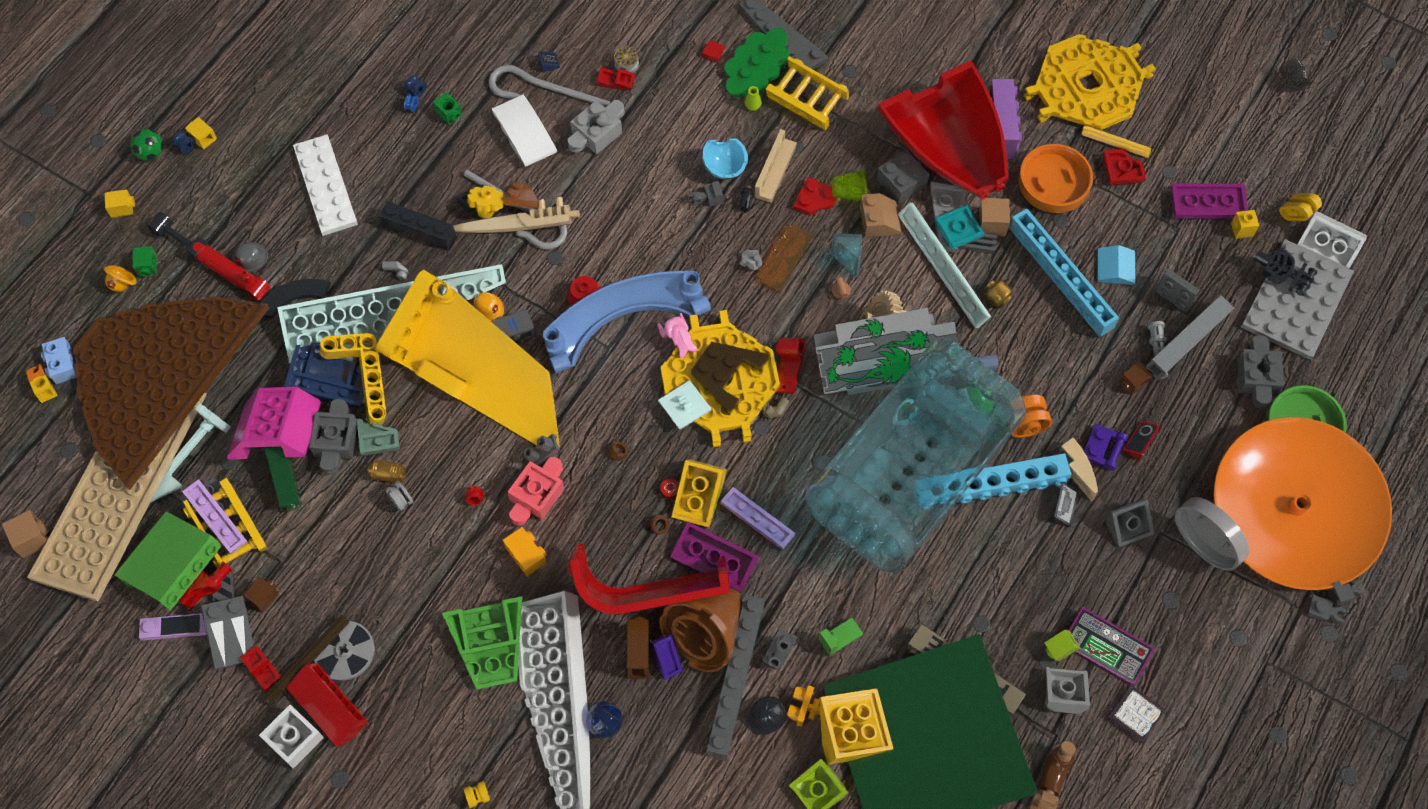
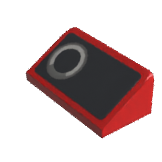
(1141, 439)

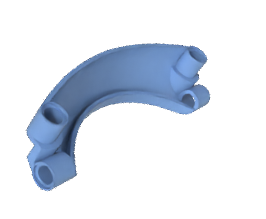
(645, 292)

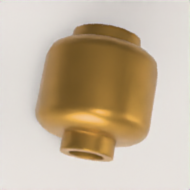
(998, 293)

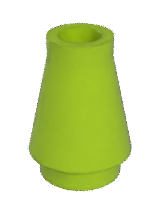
(753, 99)

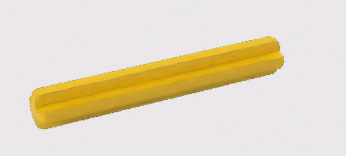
(1116, 141)

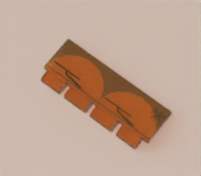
(785, 257)

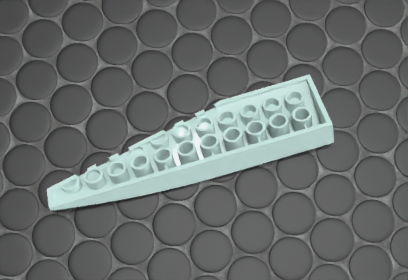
(368, 309)

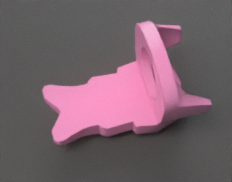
(678, 330)

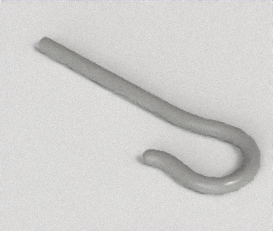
(554, 87)
(524, 234)

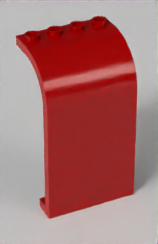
(645, 595)

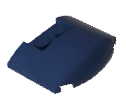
(326, 377)

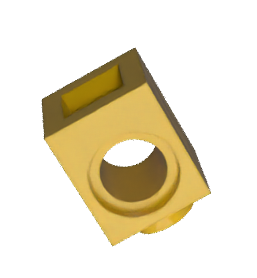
(1245, 224)

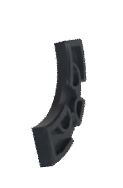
(292, 290)

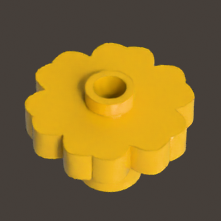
(485, 200)

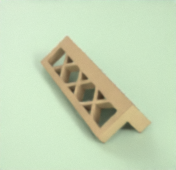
(774, 168)

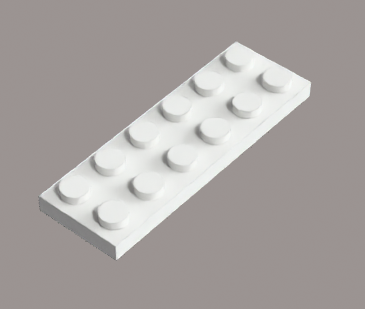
(325, 185)

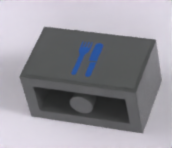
(516, 326)

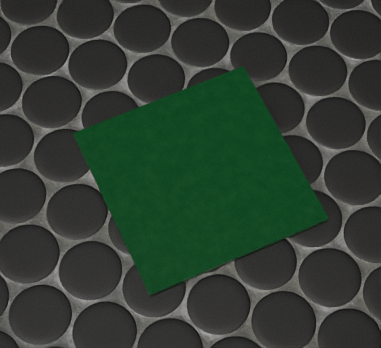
(945, 731)

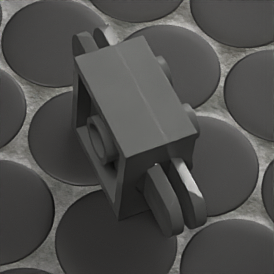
(1252, 370)
(333, 436)

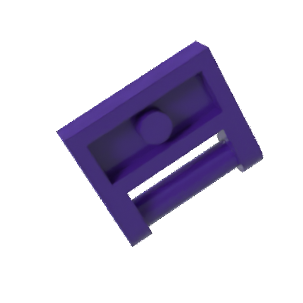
(1098, 444)

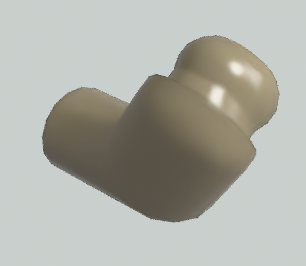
(776, 411)

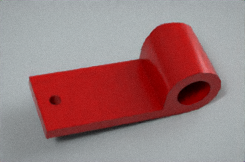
(792, 354)

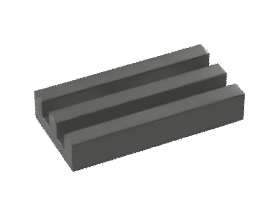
(988, 239)

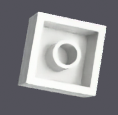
(291, 736)

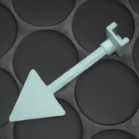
(210, 420)

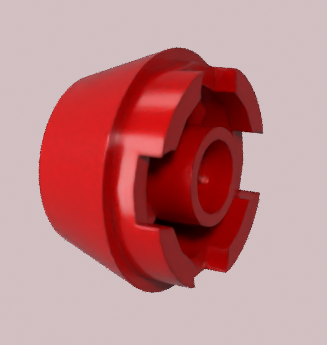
(581, 288)

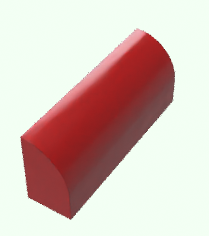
(327, 704)

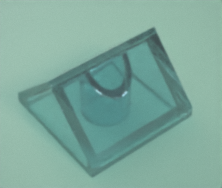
(848, 251)

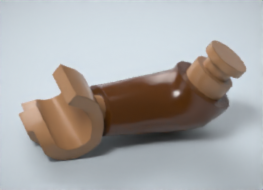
(1053, 776)

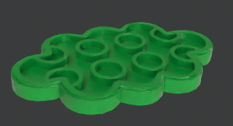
(757, 62)

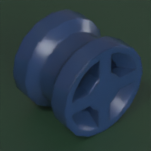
(415, 86)
(183, 141)

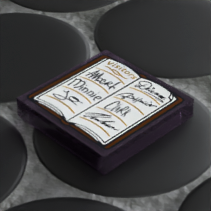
(1136, 714)

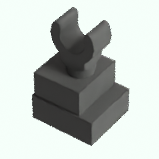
(713, 195)
(1344, 593)

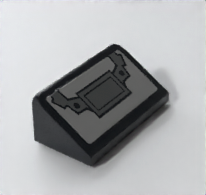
(1065, 505)

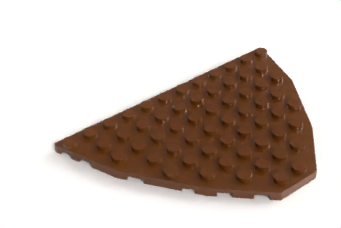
(149, 371)

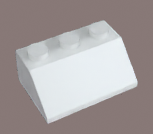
(1332, 239)

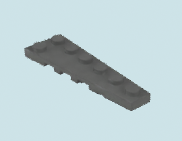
(797, 44)

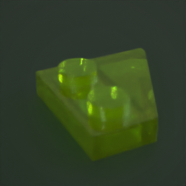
(850, 186)

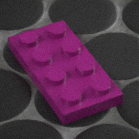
(1208, 200)

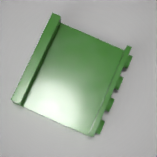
(168, 560)

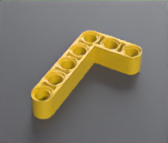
(367, 371)

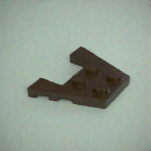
(718, 367)

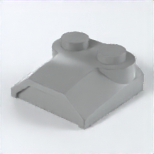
(1067, 691)

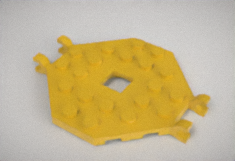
(1111, 66)
(748, 384)

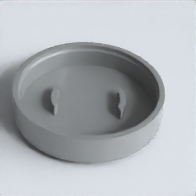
(1212, 533)

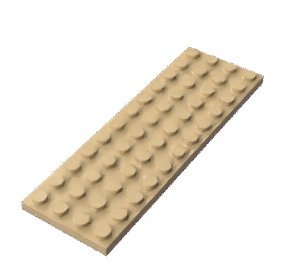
(101, 523)

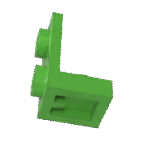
(840, 636)

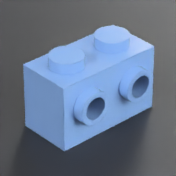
(59, 360)

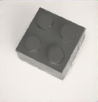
(902, 176)

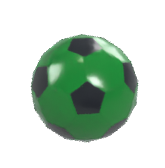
(146, 144)

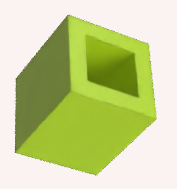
(1061, 645)

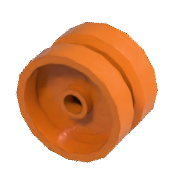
(1036, 417)

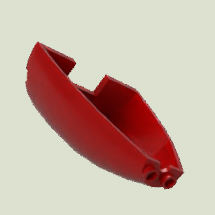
(953, 130)

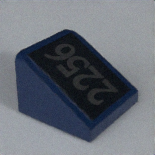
(548, 60)

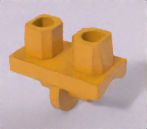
(799, 714)

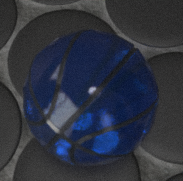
(604, 720)

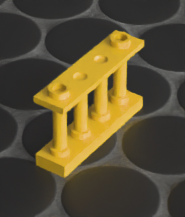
(805, 109)
(244, 525)

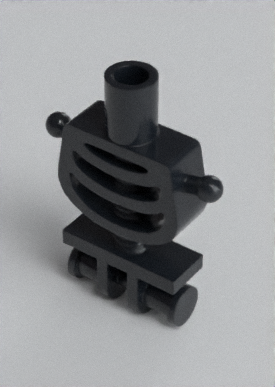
(1301, 279)

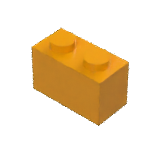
(524, 551)

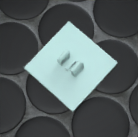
(684, 405)

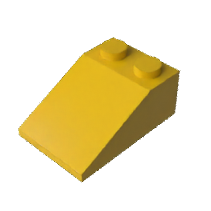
(698, 492)

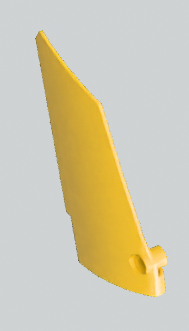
(470, 358)

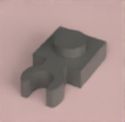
(1323, 610)

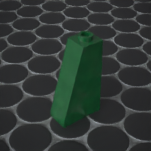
(284, 478)

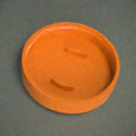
(1055, 178)

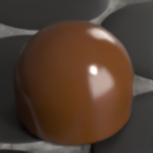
(614, 454)
(652, 523)

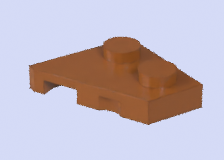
(520, 195)

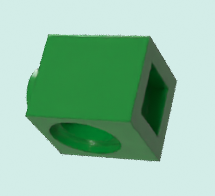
(444, 103)
(144, 261)

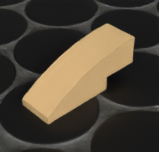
(1080, 468)

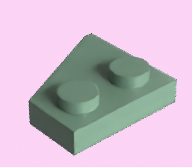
(376, 438)

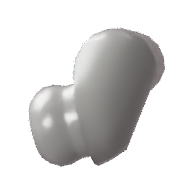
(402, 272)

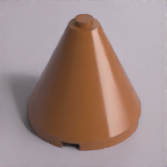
(704, 629)

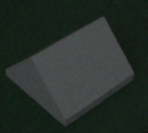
(1130, 522)

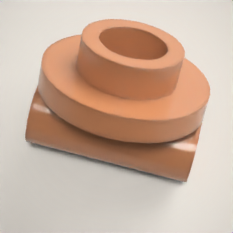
(841, 289)

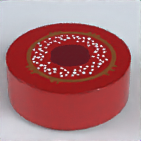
(669, 488)

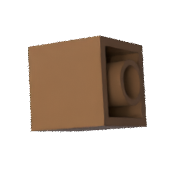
(994, 216)
(26, 533)

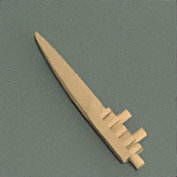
(522, 221)

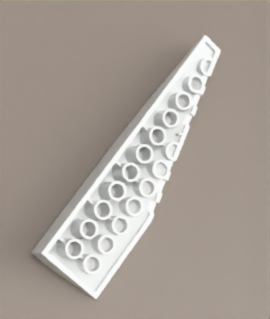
(556, 693)

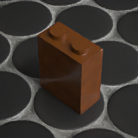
(638, 648)

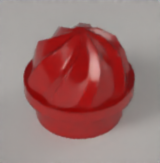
(474, 495)

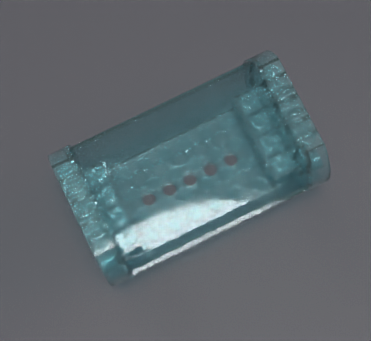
(940, 399)

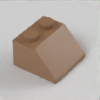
(879, 215)

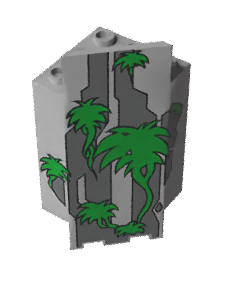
(876, 350)

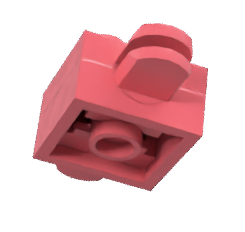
(535, 491)

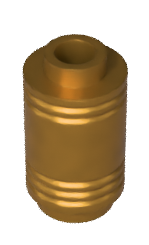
(386, 471)

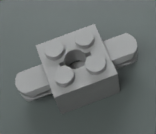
(596, 136)

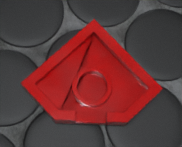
(1122, 168)
(814, 197)

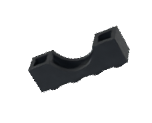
(435, 231)

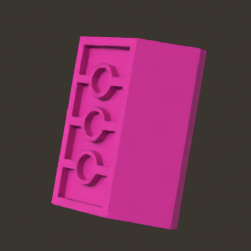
(275, 419)

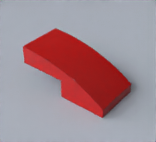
(615, 80)
(261, 668)

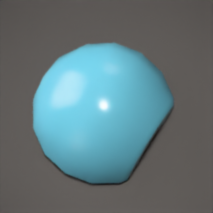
(725, 159)

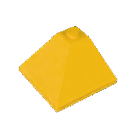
(853, 726)

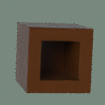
(1135, 378)
(261, 593)

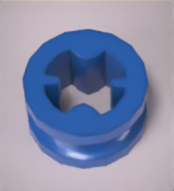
(410, 102)

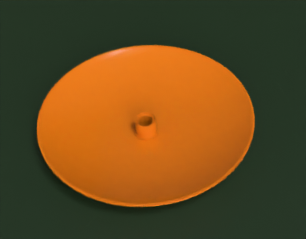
(1341, 494)

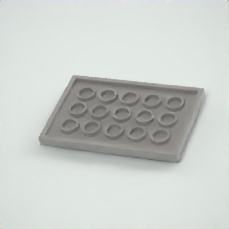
(1294, 319)

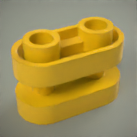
(1300, 207)

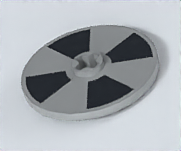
(354, 662)

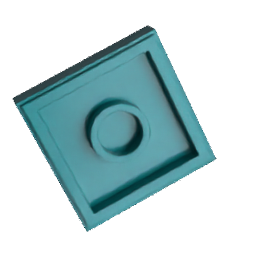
(959, 227)

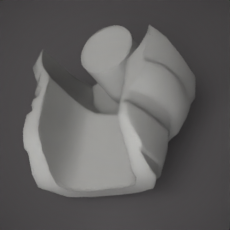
(751, 259)

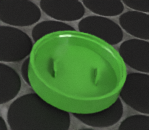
(1307, 403)

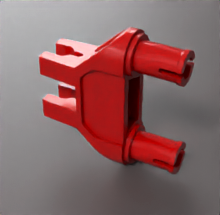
(205, 585)

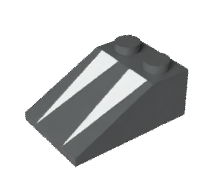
(227, 631)

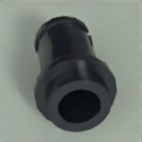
(746, 198)

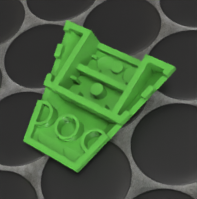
(488, 641)

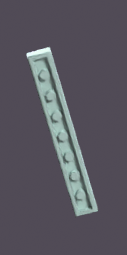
(944, 265)

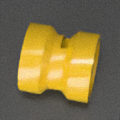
(476, 794)

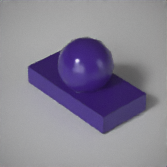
(666, 656)

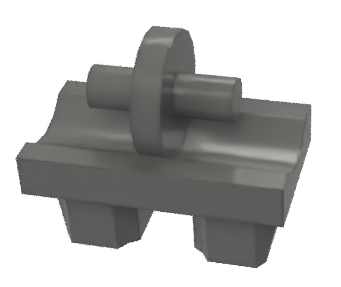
(545, 448)
(779, 649)

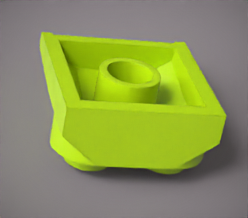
(819, 787)

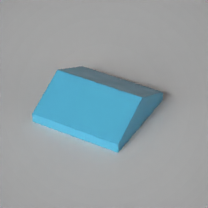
(1116, 265)

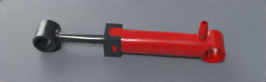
(203, 254)

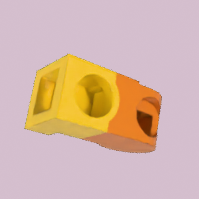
(40, 383)

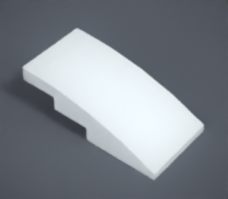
(524, 130)

